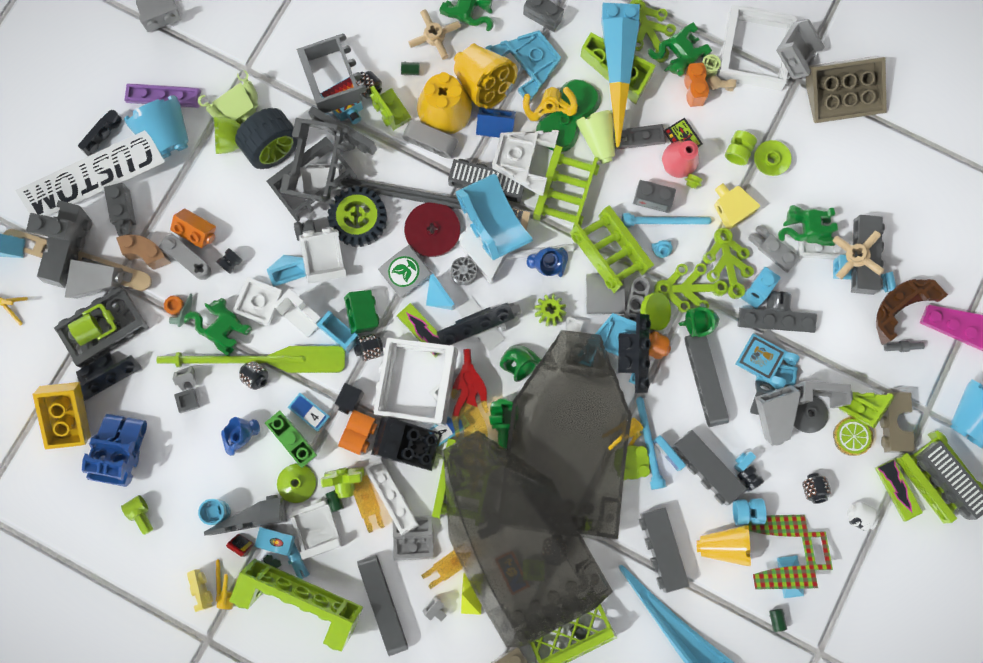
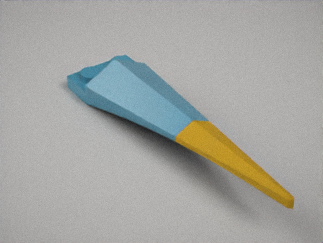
(620, 34)

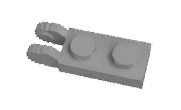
(774, 249)

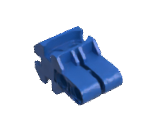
(114, 450)

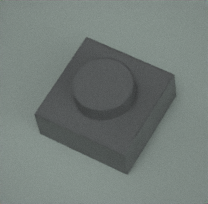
(186, 400)

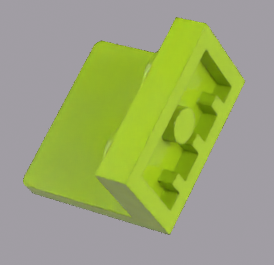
(390, 107)

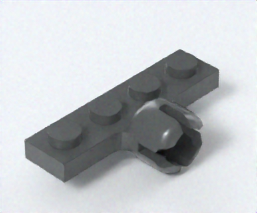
(354, 138)
(777, 316)

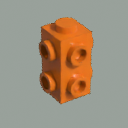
(193, 228)

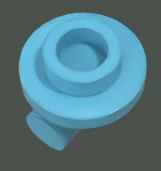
(662, 248)
(888, 281)

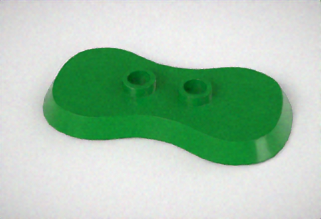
(588, 102)

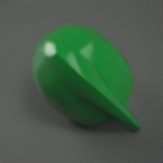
(700, 321)
(525, 361)

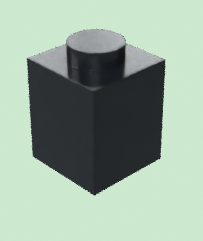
(348, 398)

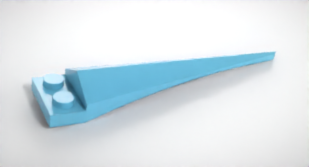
(686, 642)

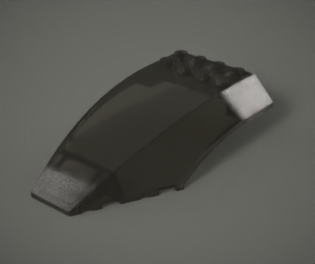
(566, 424)
(517, 542)

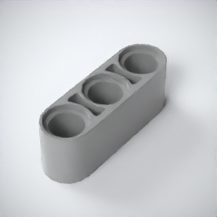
(430, 139)
(636, 296)

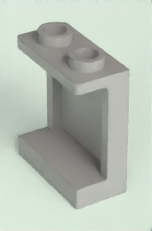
(799, 47)
(839, 394)

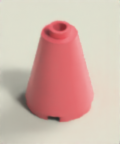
(680, 158)

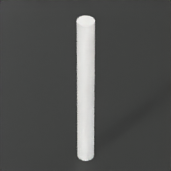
(525, 253)

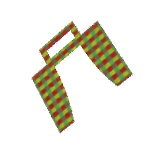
(793, 576)

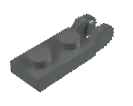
(642, 136)

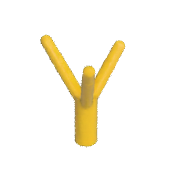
(5, 302)

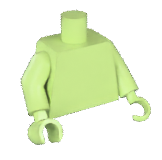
(236, 103)

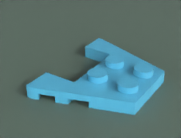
(535, 57)
(610, 334)

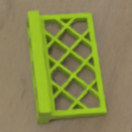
(582, 646)

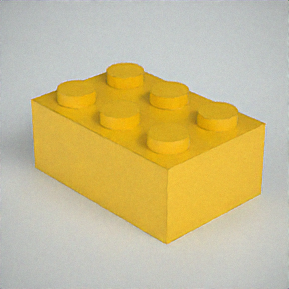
(62, 415)

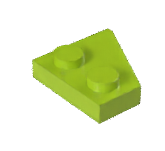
(868, 407)

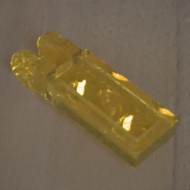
(367, 503)
(445, 567)

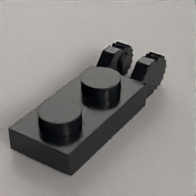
(99, 132)

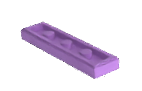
(147, 93)

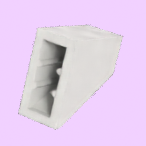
(474, 250)

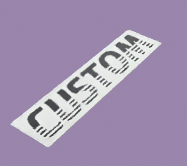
(91, 174)

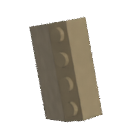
(847, 89)

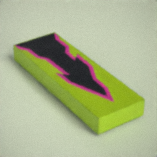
(419, 326)
(898, 490)

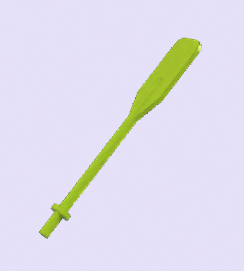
(289, 359)

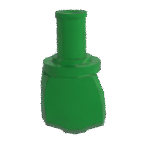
(500, 419)

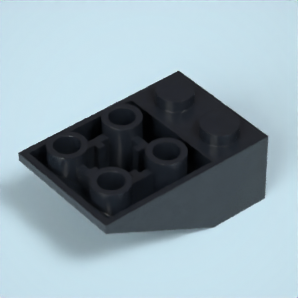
(406, 443)

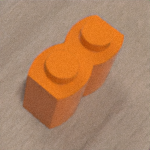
(696, 84)
(358, 432)

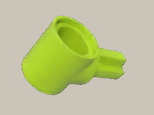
(136, 510)

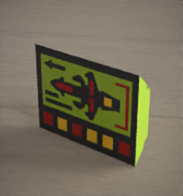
(682, 132)

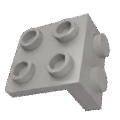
(157, 13)

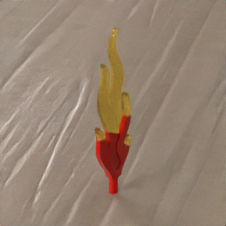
(466, 407)

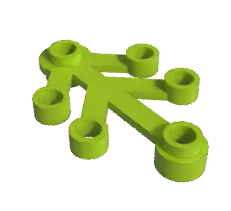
(648, 27)
(729, 261)
(688, 289)

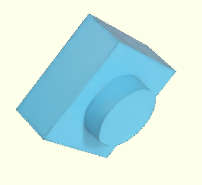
(744, 461)

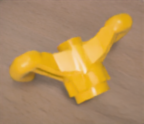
(550, 103)

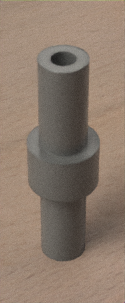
(904, 346)

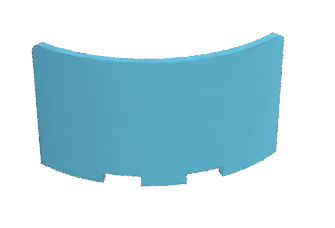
(492, 217)

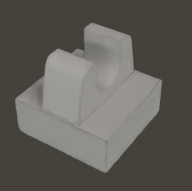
(184, 375)
(434, 609)

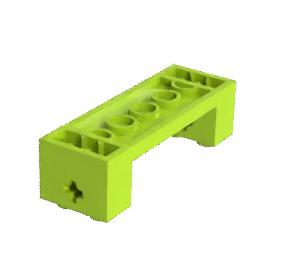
(266, 579)

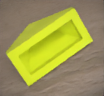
(470, 603)

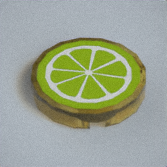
(852, 437)

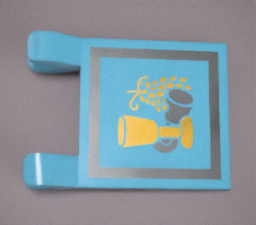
(764, 359)

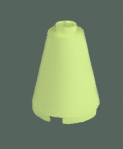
(599, 134)

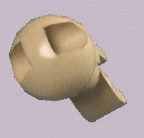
(715, 82)

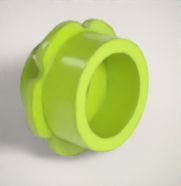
(693, 181)

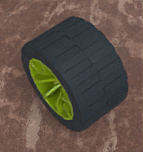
(266, 138)

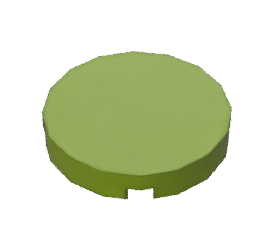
(658, 308)

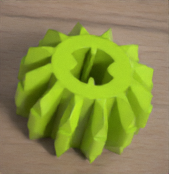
(553, 304)

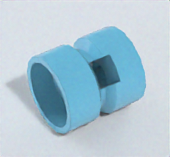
(213, 511)
(743, 515)

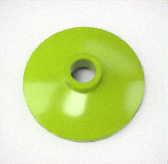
(776, 151)
(306, 484)

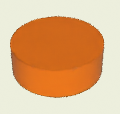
(173, 305)

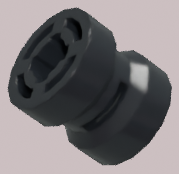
(229, 256)
(751, 480)

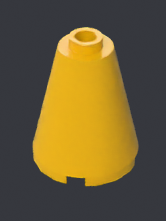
(727, 545)

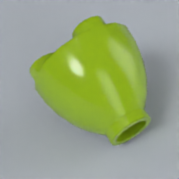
(225, 135)

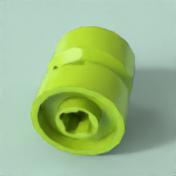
(740, 147)

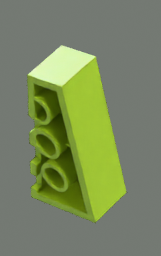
(594, 54)

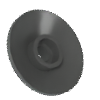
(813, 424)

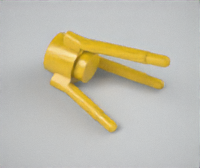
(635, 429)
(223, 596)

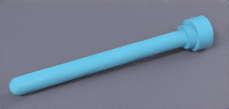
(629, 220)
(657, 481)

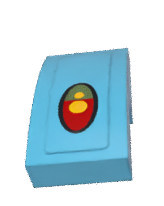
(274, 541)

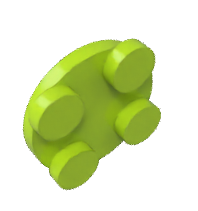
(636, 462)

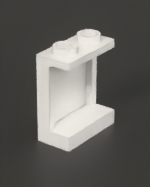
(322, 255)
(315, 529)

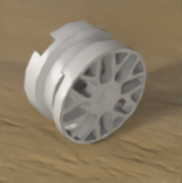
(463, 271)

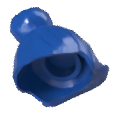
(549, 261)
(238, 434)

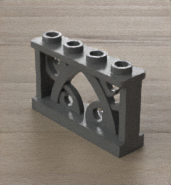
(128, 329)

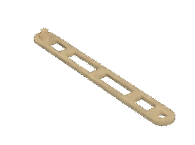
(139, 281)

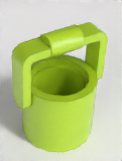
(87, 328)

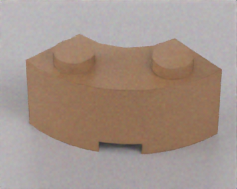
(144, 249)

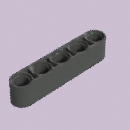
(706, 380)
(382, 605)

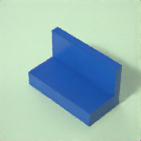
(494, 122)

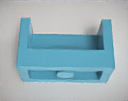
(337, 331)

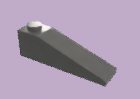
(260, 514)

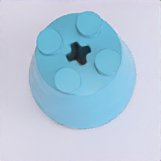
(163, 123)
(969, 414)

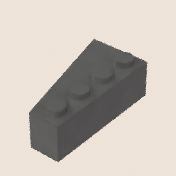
(56, 262)

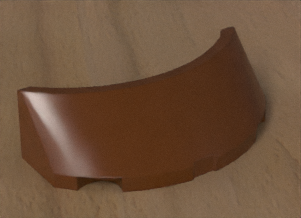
(900, 297)

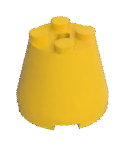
(484, 75)
(444, 104)

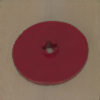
(441, 240)

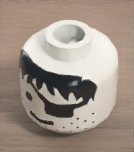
(862, 516)

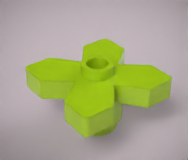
(343, 480)

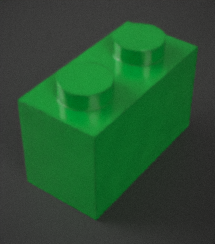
(361, 311)

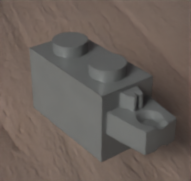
(120, 208)

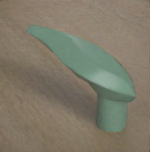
(180, 319)

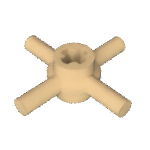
(429, 37)
(859, 261)

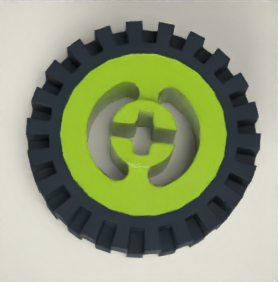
(375, 217)

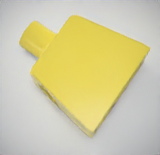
(734, 205)

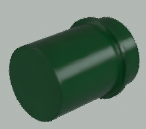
(410, 68)
(334, 502)
(778, 620)

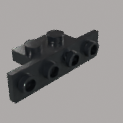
(475, 324)
(634, 353)
(105, 373)

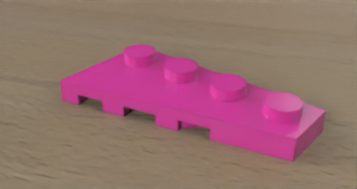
(956, 324)

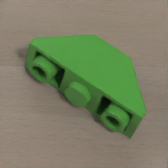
(291, 438)

